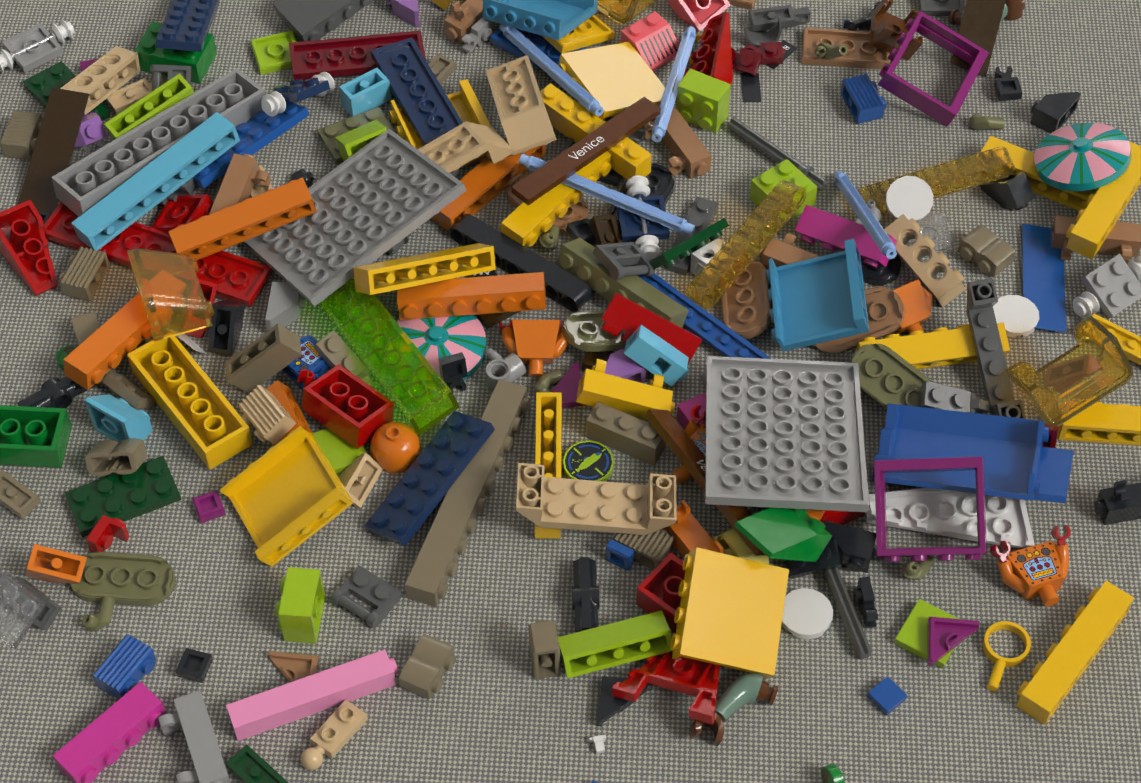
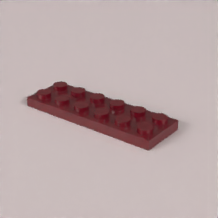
(343, 55)

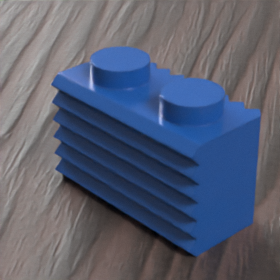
(863, 98)
(124, 667)

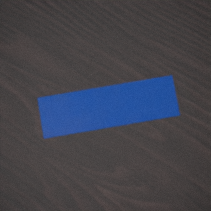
(1044, 277)

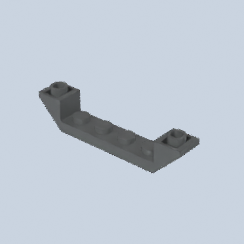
(989, 349)

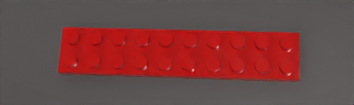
(236, 277)

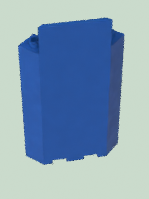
(1010, 448)

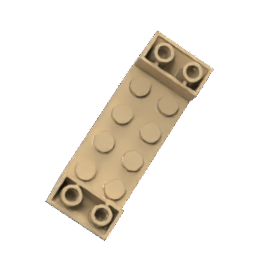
(520, 105)
(465, 144)
(595, 504)

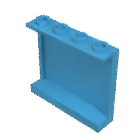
(541, 17)
(818, 299)

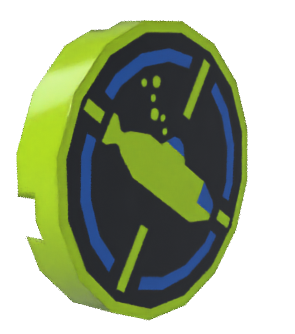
(588, 461)

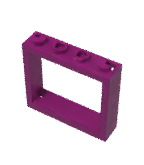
(949, 41)
(929, 465)

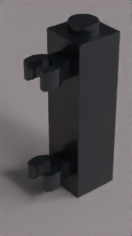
(1119, 503)

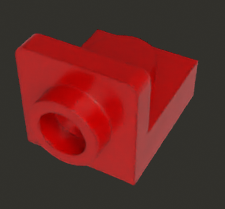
(103, 533)

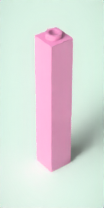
(312, 694)

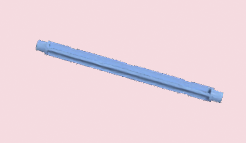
(552, 69)
(676, 75)
(616, 198)
(865, 215)

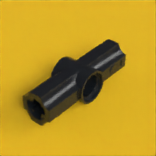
(54, 394)
(585, 594)

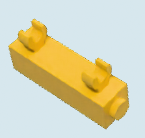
(623, 394)

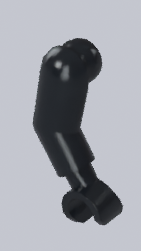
(861, 23)

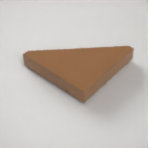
(294, 665)

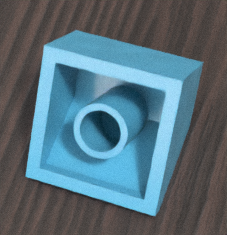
(117, 418)

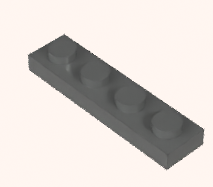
(701, 216)

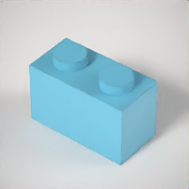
(365, 92)

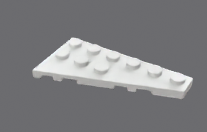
(956, 515)

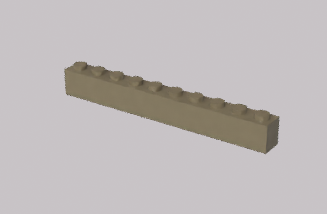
(466, 498)

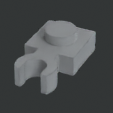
(479, 34)

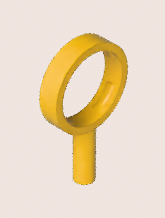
(1001, 662)

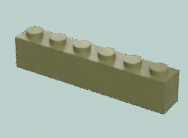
(580, 261)

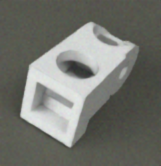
(702, 256)

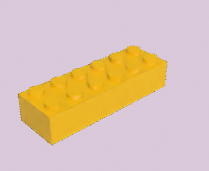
(190, 400)

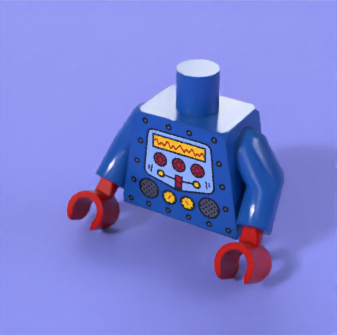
(307, 366)

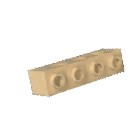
(105, 76)
(941, 289)

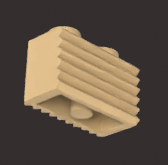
(266, 414)

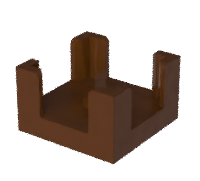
(888, 28)

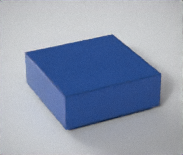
(619, 555)
(887, 695)

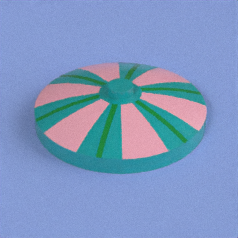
(1082, 156)
(448, 336)

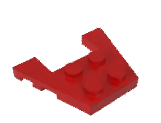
(680, 675)

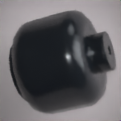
(308, 177)

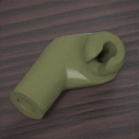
(830, 51)
(981, 123)
(550, 239)
(547, 380)
(917, 571)
(102, 618)

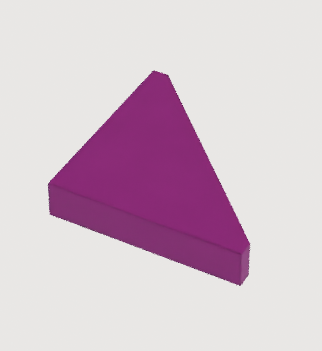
(569, 387)
(946, 634)

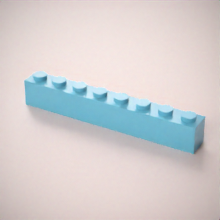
(155, 181)

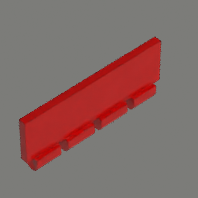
(628, 316)

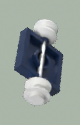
(275, 102)
(638, 228)

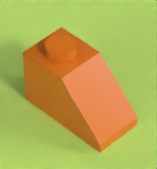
(55, 565)

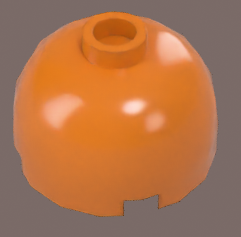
(395, 447)

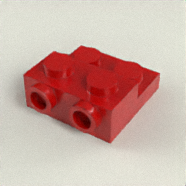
(183, 211)

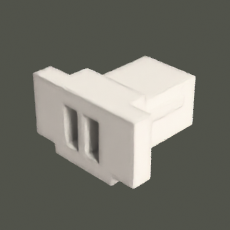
(598, 743)

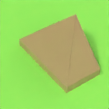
(360, 478)

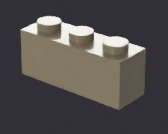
(263, 358)
(624, 433)

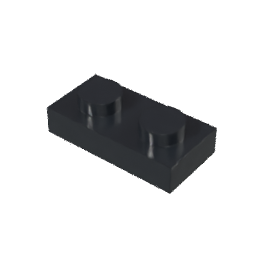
(827, 560)

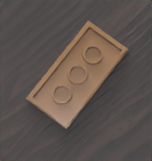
(860, 51)

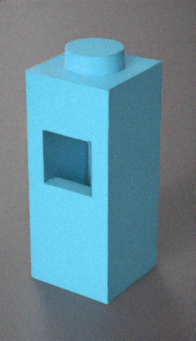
(656, 355)

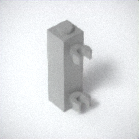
(200, 738)

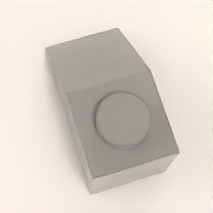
(283, 305)

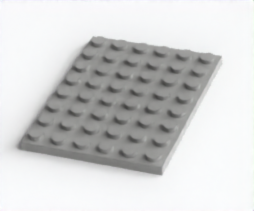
(359, 216)
(784, 434)

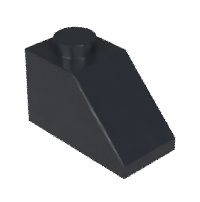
(1054, 110)
(1010, 191)
(225, 327)
(853, 544)

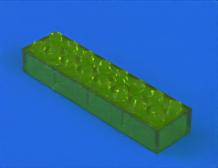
(390, 357)

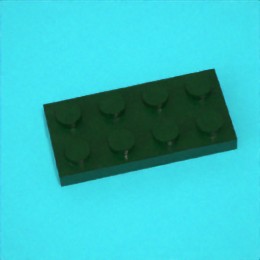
(55, 77)
(123, 495)

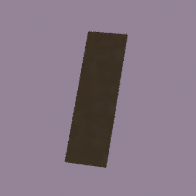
(980, 26)
(53, 147)

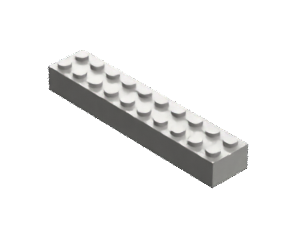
(104, 170)

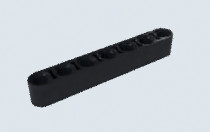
(518, 259)

